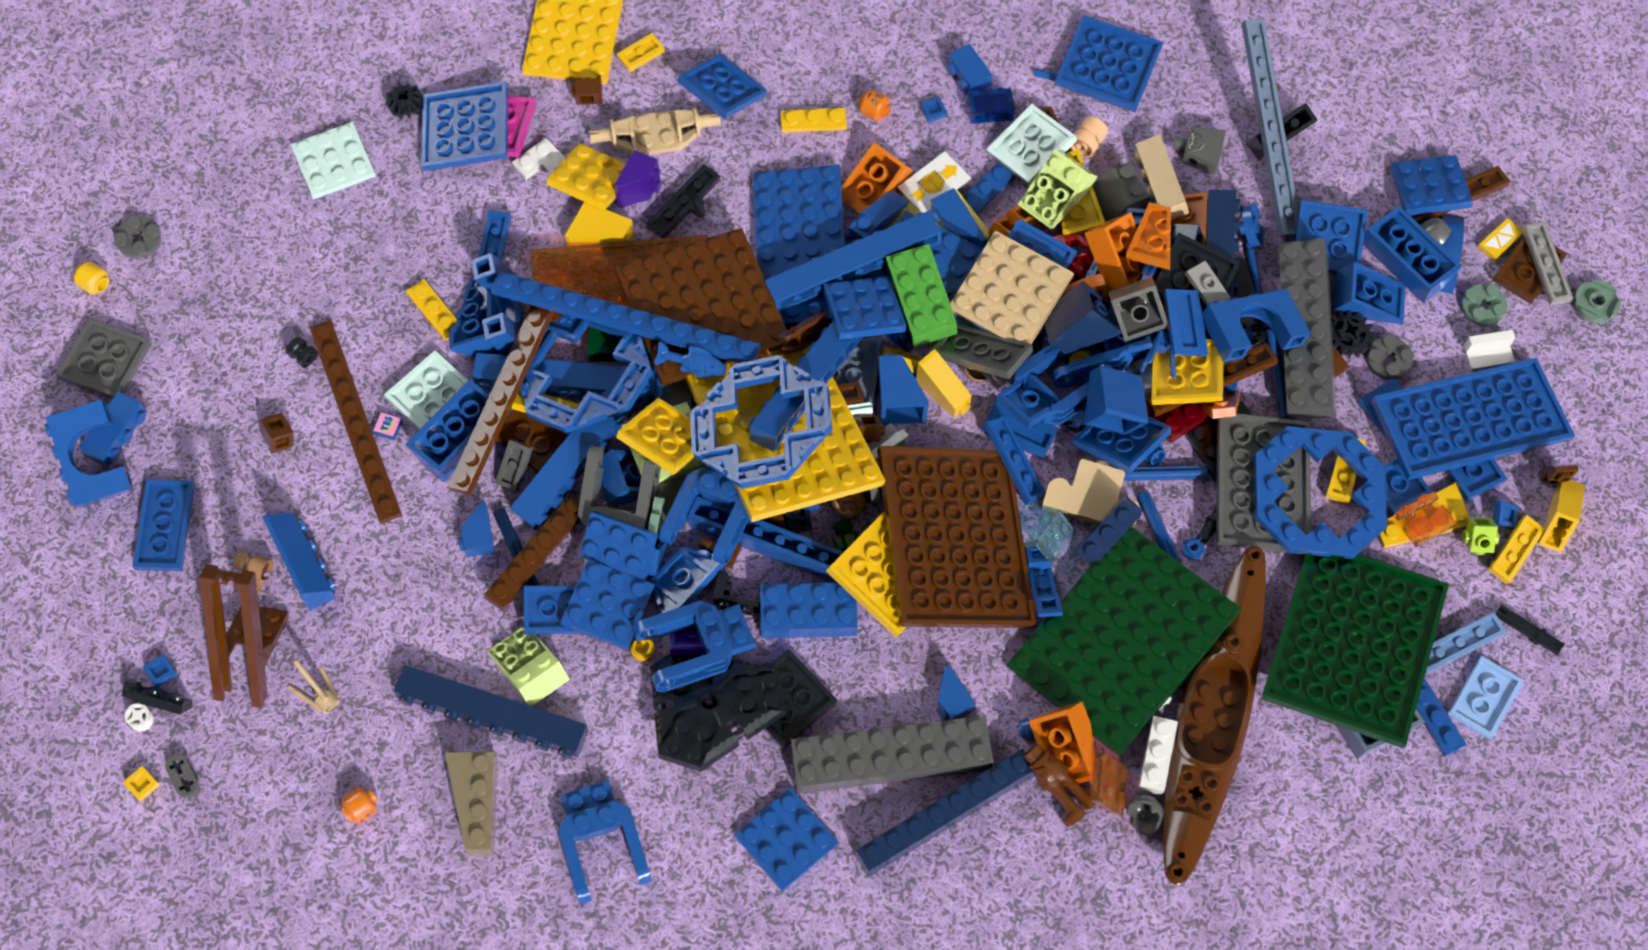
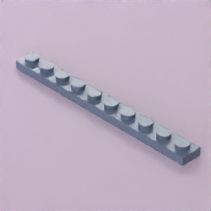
(1271, 126)

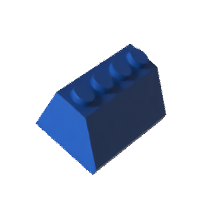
(1411, 254)
(446, 434)
(300, 560)

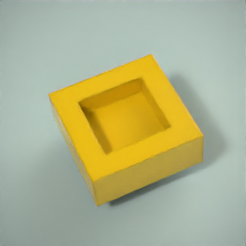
(141, 783)

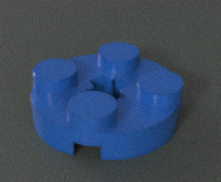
(1251, 226)

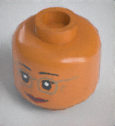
(874, 105)
(359, 805)

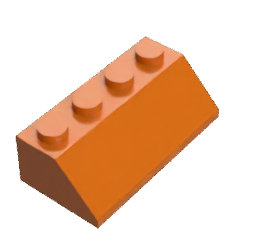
(1109, 248)

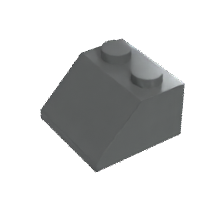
(1120, 190)
(1138, 309)

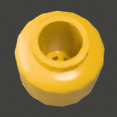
(91, 277)

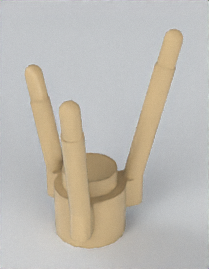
(324, 699)

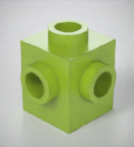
(1481, 535)

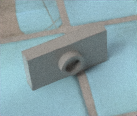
(1207, 284)

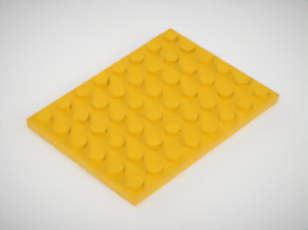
(833, 470)

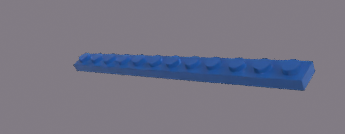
(623, 318)

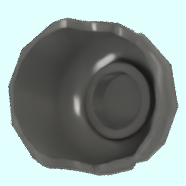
(1437, 229)
(1153, 814)

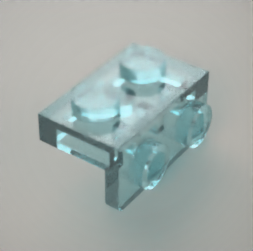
(1051, 535)

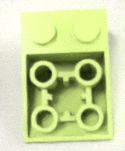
(1057, 189)
(528, 666)

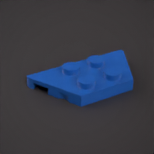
(684, 578)

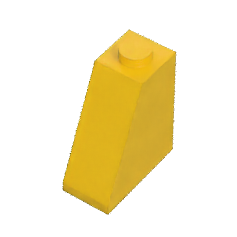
(598, 227)
(942, 384)
(1563, 515)

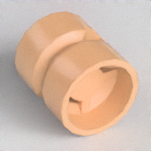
(1089, 136)

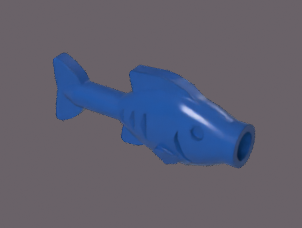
(697, 362)

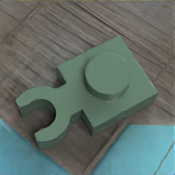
(655, 521)

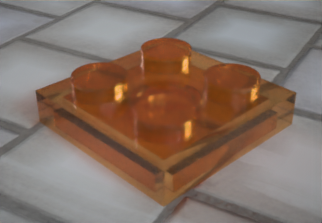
(1109, 784)

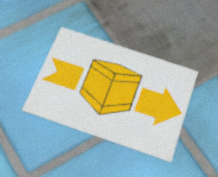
(933, 181)

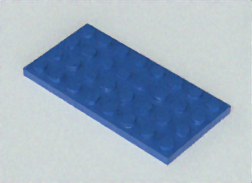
(795, 221)
(1472, 418)

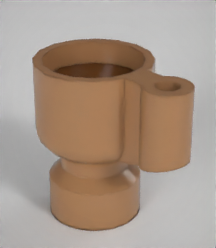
(257, 564)

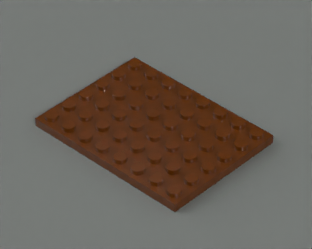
(955, 539)

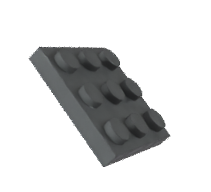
(103, 359)

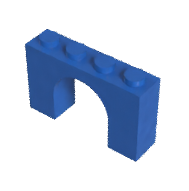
(1272, 308)
(504, 327)
(65, 431)

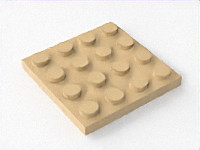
(1011, 290)

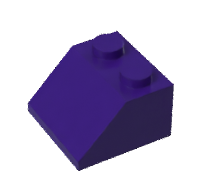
(638, 180)

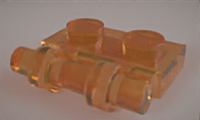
(1428, 525)

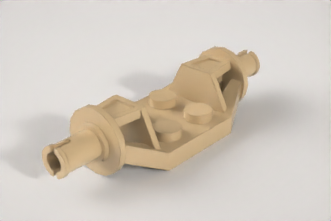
(655, 131)

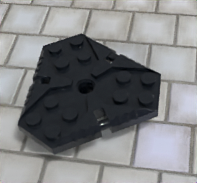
(698, 717)

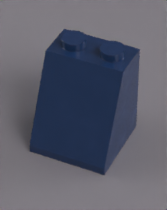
(1081, 320)

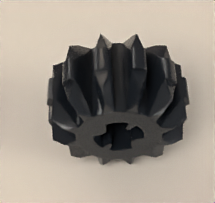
(404, 100)

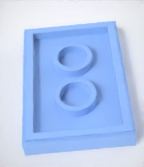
(1485, 697)

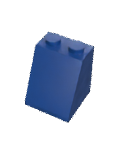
(899, 392)
(1115, 400)

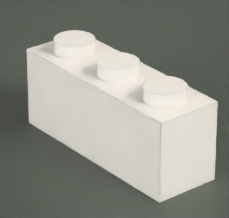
(1157, 757)

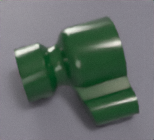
(844, 535)

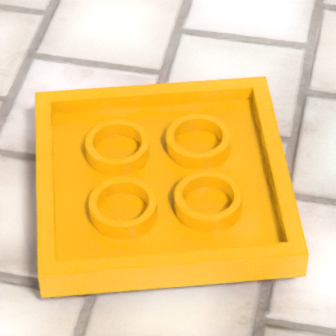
(587, 176)
(1196, 380)
(660, 435)

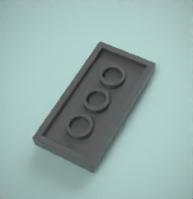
(983, 351)

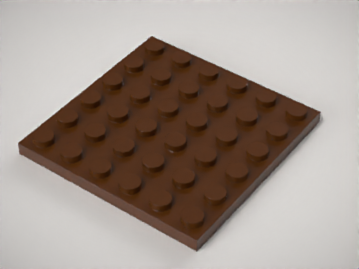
(706, 286)

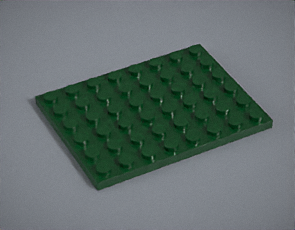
(1124, 638)
(1356, 645)

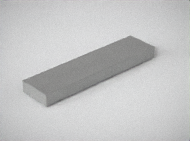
(1547, 263)

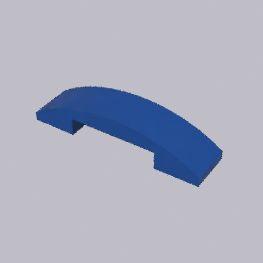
(1453, 245)
(1042, 584)

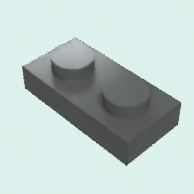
(514, 465)

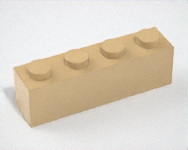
(1161, 176)

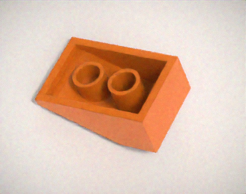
(873, 178)
(1068, 737)

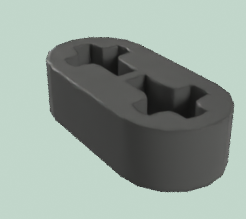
(177, 778)

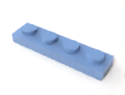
(1465, 641)

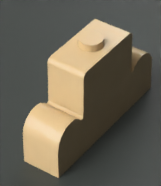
(1090, 496)

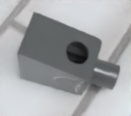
(1201, 148)

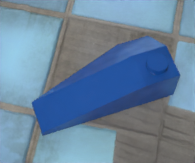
(468, 333)

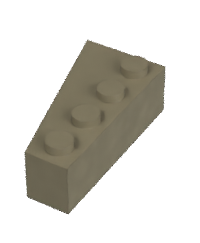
(474, 792)

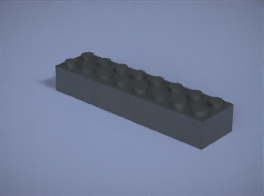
(1310, 366)
(891, 754)

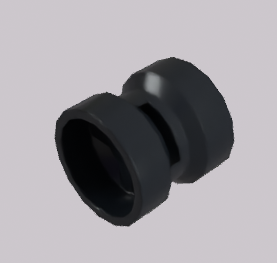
(300, 351)

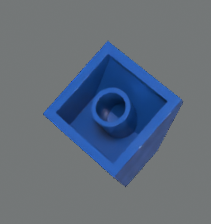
(620, 477)

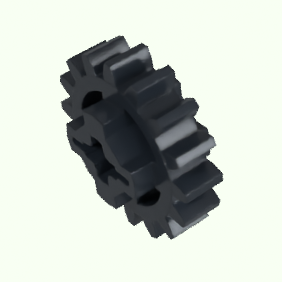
(1350, 332)

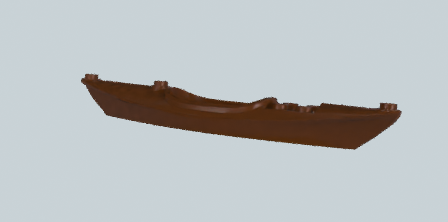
(1213, 722)

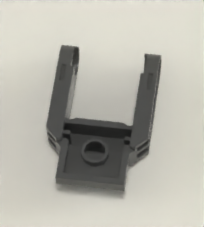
(592, 484)

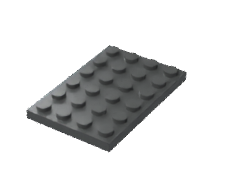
(1237, 443)

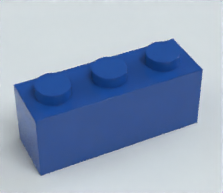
(105, 443)

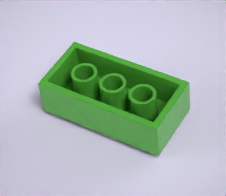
(921, 295)

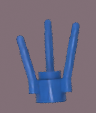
(1161, 343)

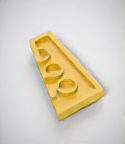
(1086, 212)
(1449, 497)

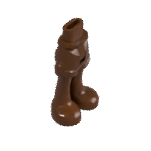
(1049, 773)

